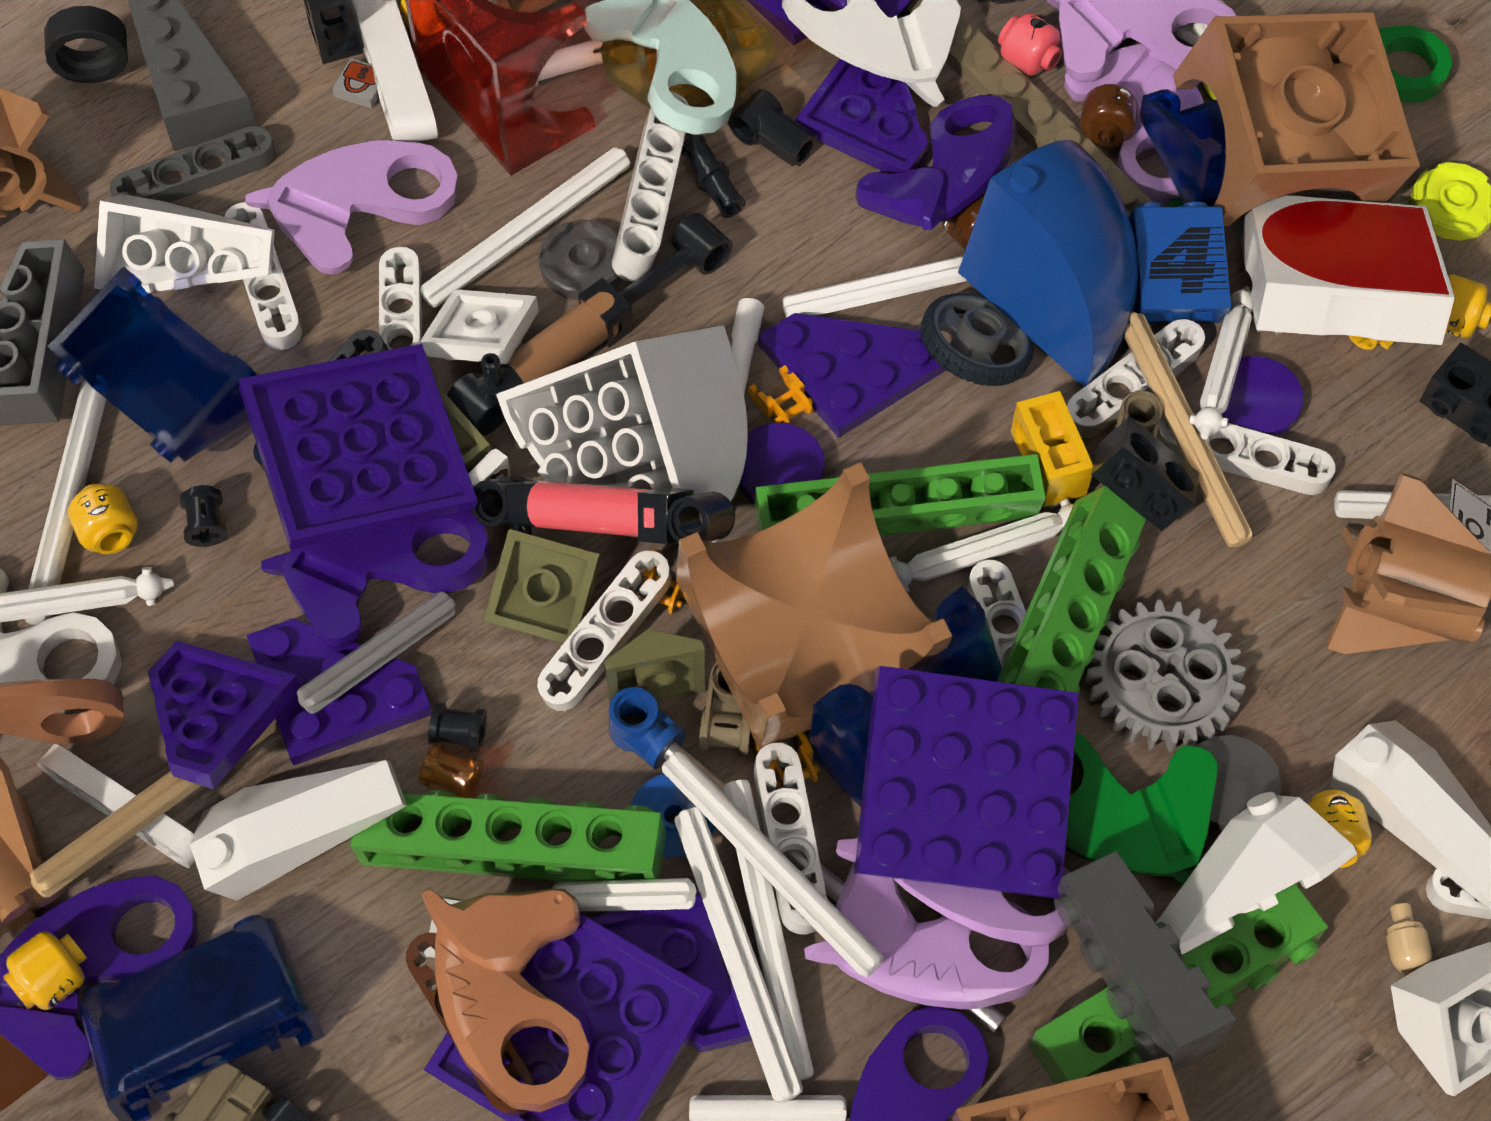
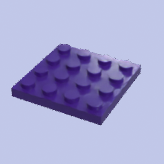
(356, 445)
(967, 782)
(632, 1015)

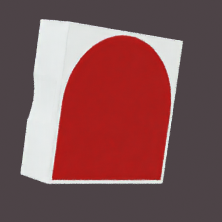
(1346, 269)

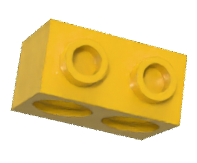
(1047, 429)

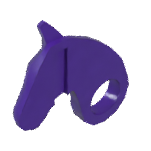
(958, 169)
(334, 574)
(91, 920)
(891, 1094)

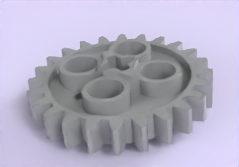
(1192, 648)

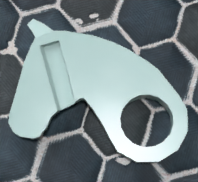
(686, 54)

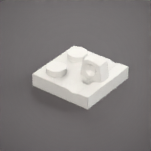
(479, 324)

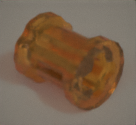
(438, 761)

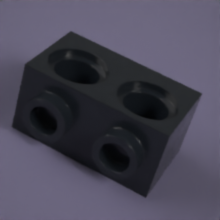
(333, 28)
(1469, 403)
(1145, 474)

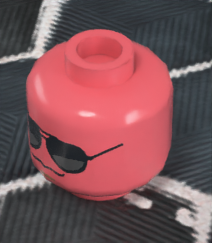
(1030, 44)

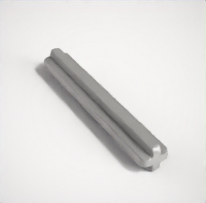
(376, 652)

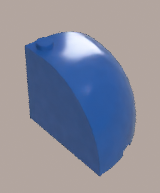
(1057, 256)

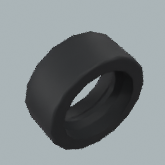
(86, 23)

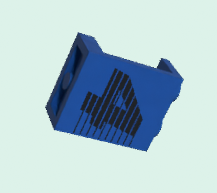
(1181, 263)

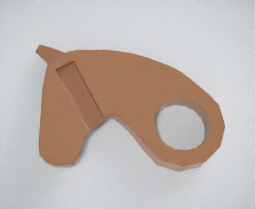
(31, 707)
(484, 998)

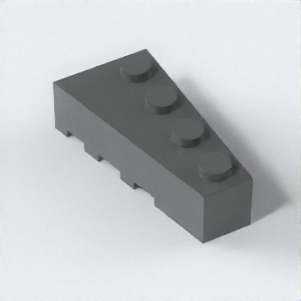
(188, 76)
(35, 307)
(1141, 964)

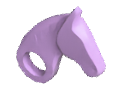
(1098, 26)
(1141, 74)
(320, 194)
(924, 960)

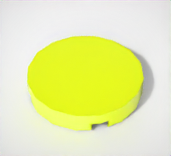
(1455, 199)

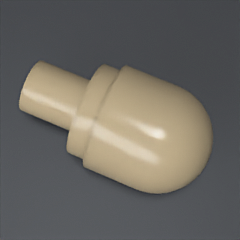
(1407, 940)

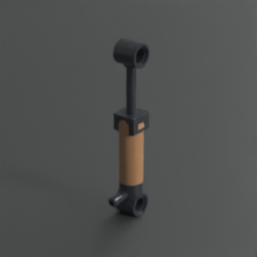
(598, 318)

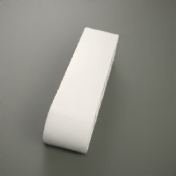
(395, 71)
(648, 198)

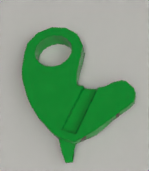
(1152, 829)

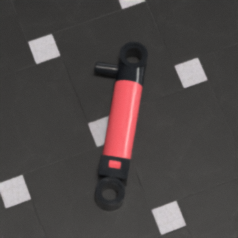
(650, 515)

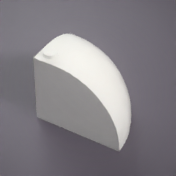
(639, 416)

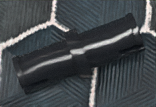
(712, 176)

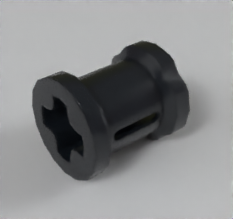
(215, 529)
(457, 726)

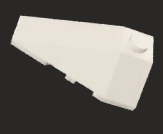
(177, 245)
(1419, 802)
(287, 823)
(1251, 861)
(1447, 1016)

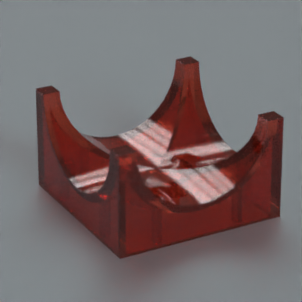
(487, 71)

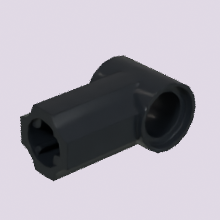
(764, 121)

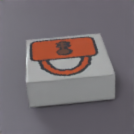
(357, 84)

